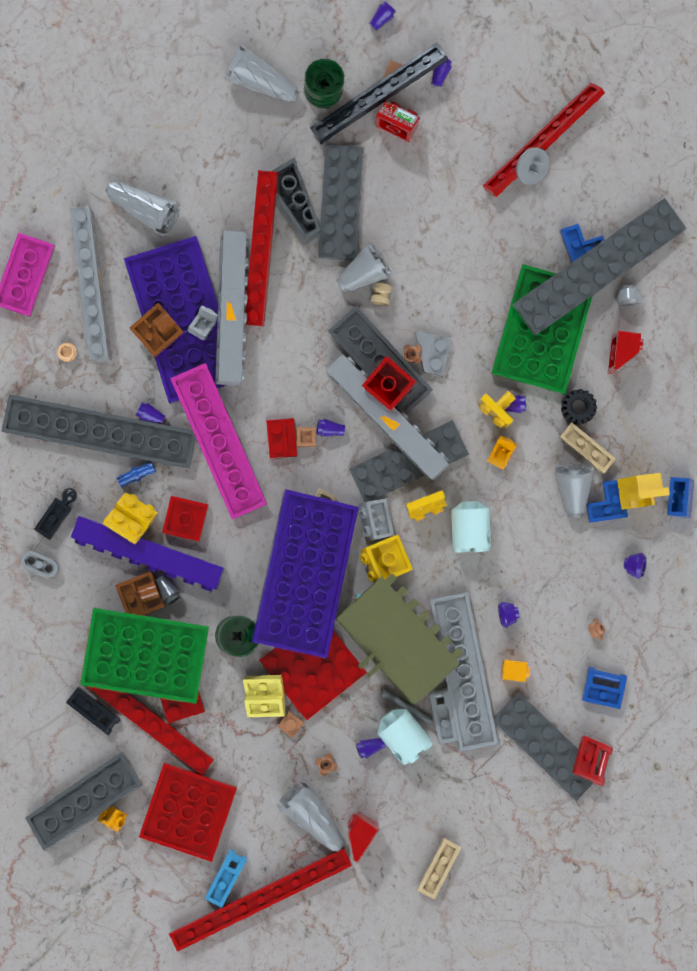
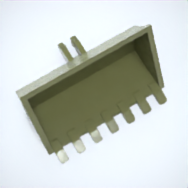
(398, 640)

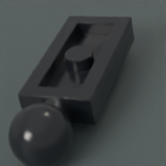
(56, 514)

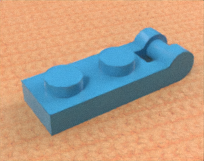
(225, 879)

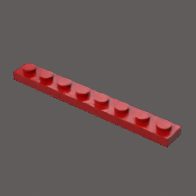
(546, 136)
(261, 247)
(157, 728)

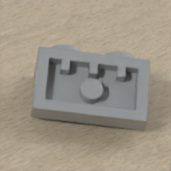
(375, 519)

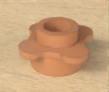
(416, 350)
(596, 629)
(326, 759)

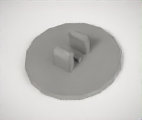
(532, 166)

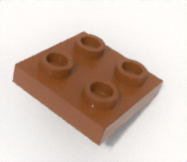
(156, 330)
(140, 594)

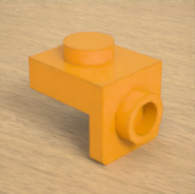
(502, 452)
(113, 818)

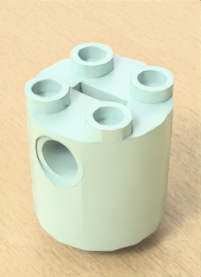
(471, 527)
(403, 735)

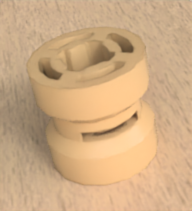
(381, 294)

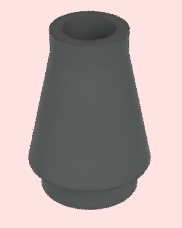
(167, 590)

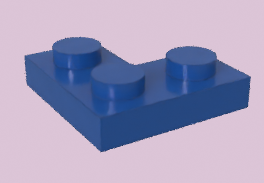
(575, 242)
(607, 509)

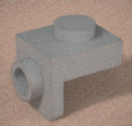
(203, 323)

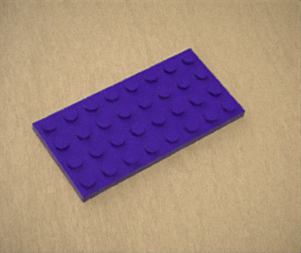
(181, 284)
(305, 574)

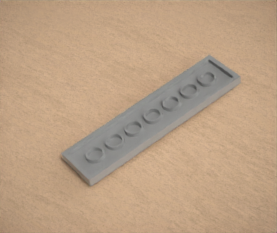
(467, 681)

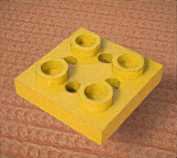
(496, 409)

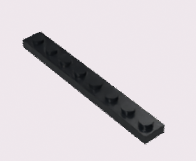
(379, 93)

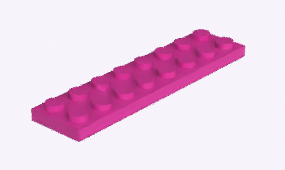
(218, 441)

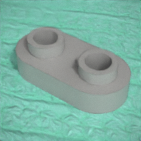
(40, 564)

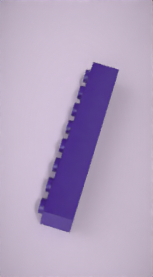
(149, 553)

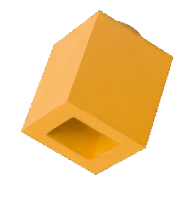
(515, 670)

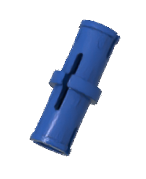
(136, 474)

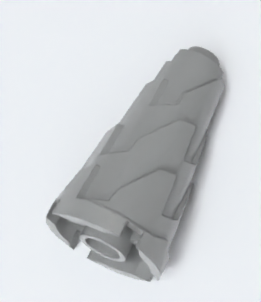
(259, 76)
(150, 209)
(310, 814)

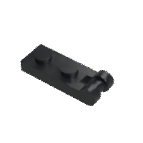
(92, 710)

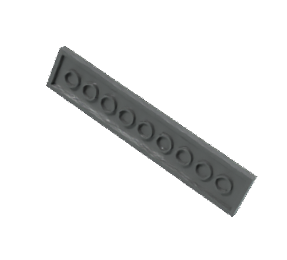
(599, 267)
(99, 431)

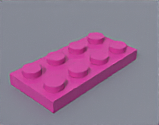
(25, 274)

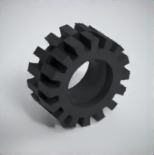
(579, 395)

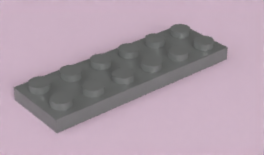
(340, 202)
(369, 348)
(394, 469)
(542, 743)
(83, 801)

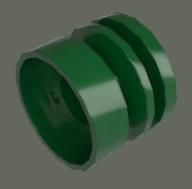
(325, 73)
(240, 647)

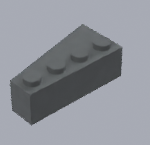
(295, 204)

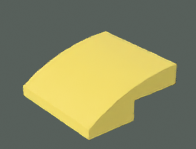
(264, 696)

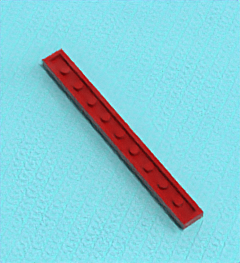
(260, 899)

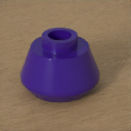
(635, 565)
(507, 614)

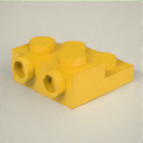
(432, 503)
(130, 517)
(385, 559)

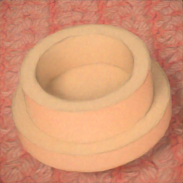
(67, 352)

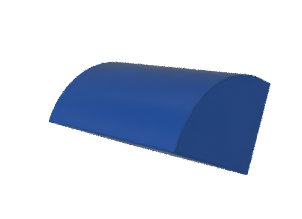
(680, 497)

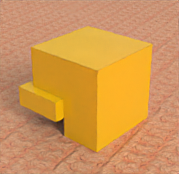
(640, 490)

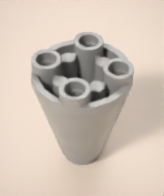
(364, 270)
(574, 487)

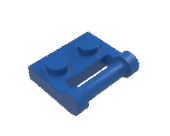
(603, 694)

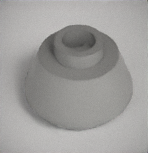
(629, 296)

